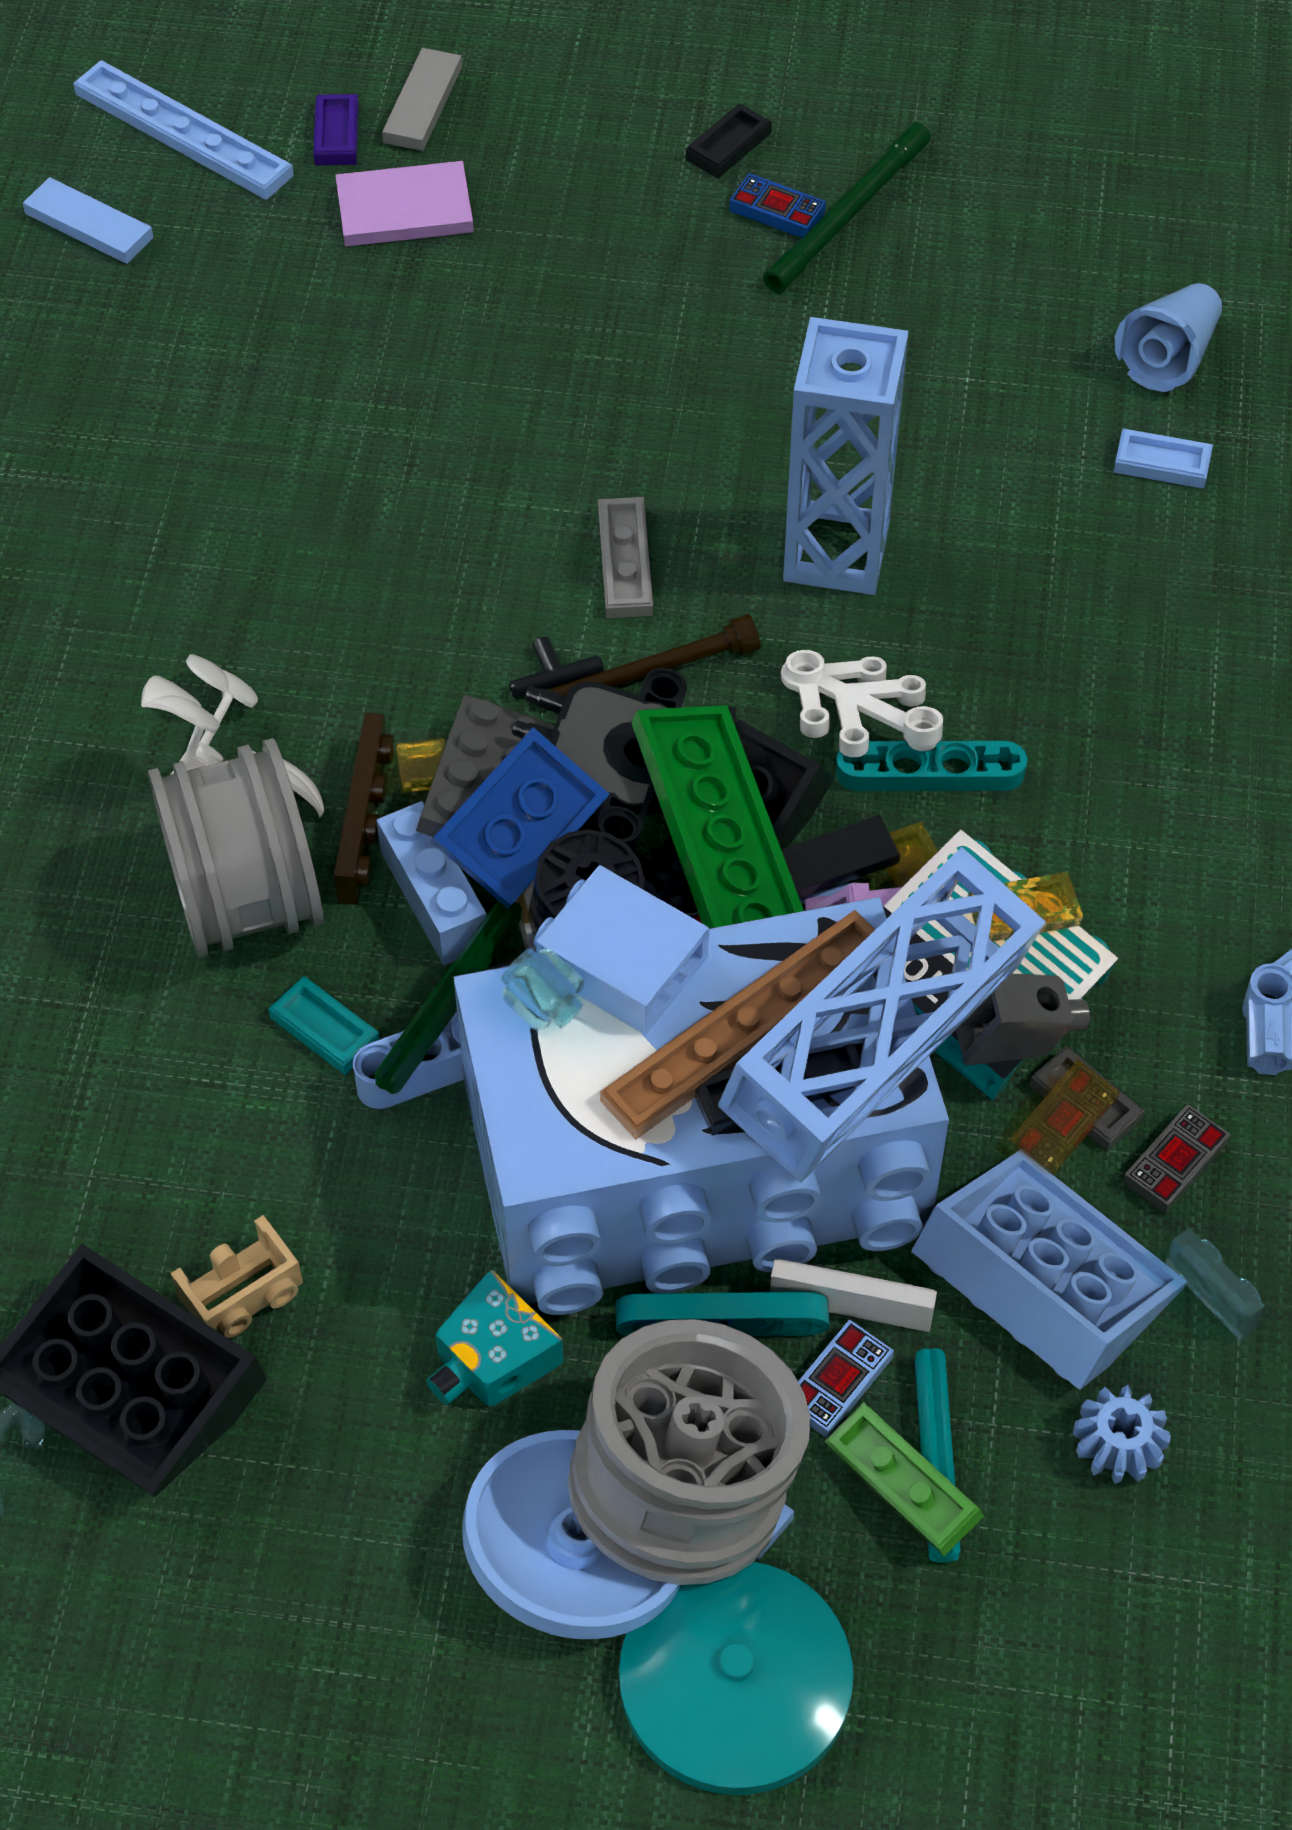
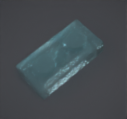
(1226, 1295)

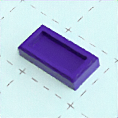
(336, 129)

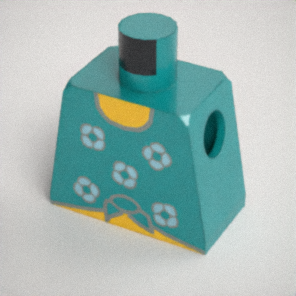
(493, 1345)

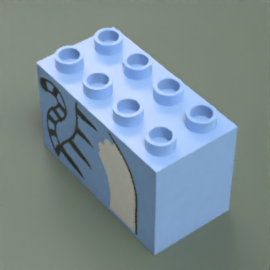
(598, 1210)

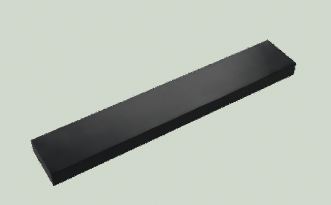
(829, 859)

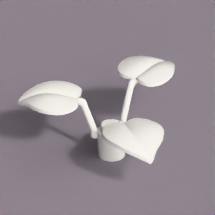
(168, 696)

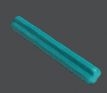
(935, 1424)

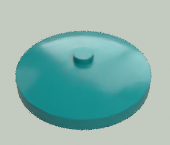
(738, 1682)

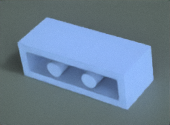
(430, 883)

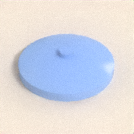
(537, 1557)

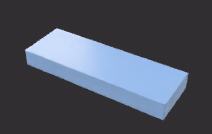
(88, 220)

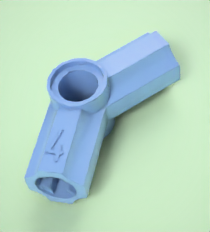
(1270, 1019)

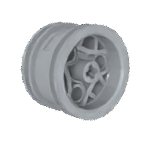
(237, 847)
(687, 1451)

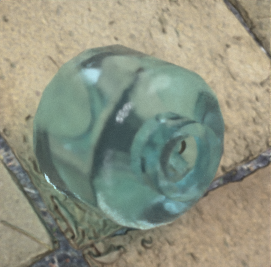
(542, 989)

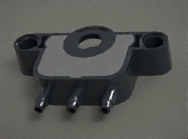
(599, 738)

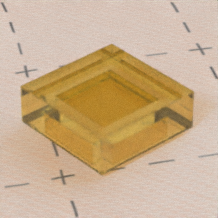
(419, 763)

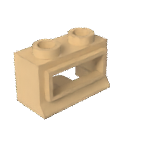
(230, 1270)

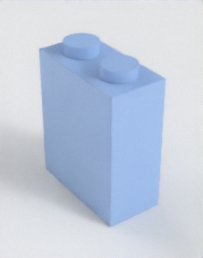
(625, 947)

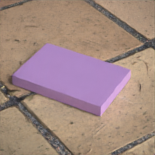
(404, 203)

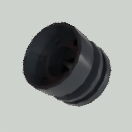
(573, 859)

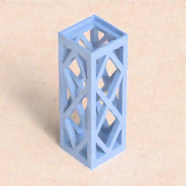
(851, 402)
(774, 1104)

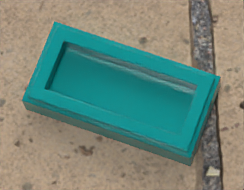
(322, 1024)

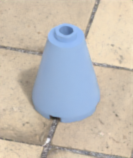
(1168, 337)

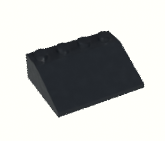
(125, 1372)

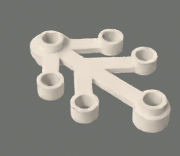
(809, 675)

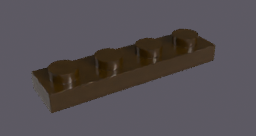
(360, 824)

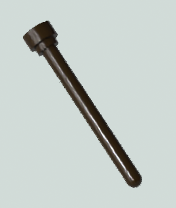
(738, 637)

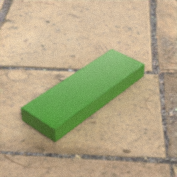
(904, 1479)

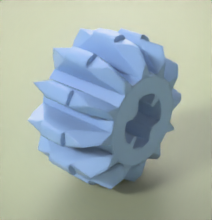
(1114, 1449)

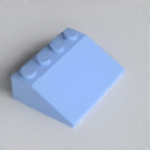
(1047, 1267)

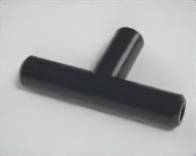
(553, 672)

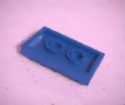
(516, 816)

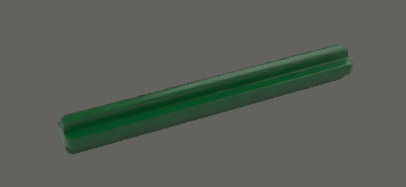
(441, 1003)

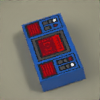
(777, 205)

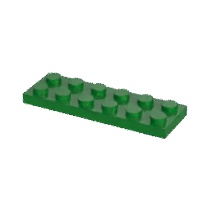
(715, 815)

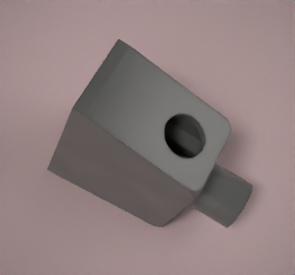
(1021, 1020)

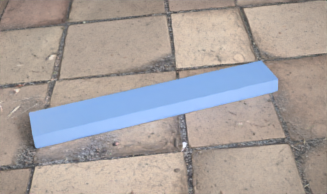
(184, 129)

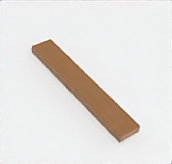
(726, 1034)

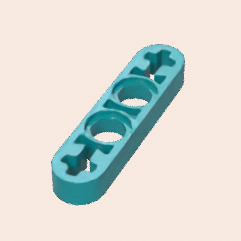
(932, 774)
(747, 1312)

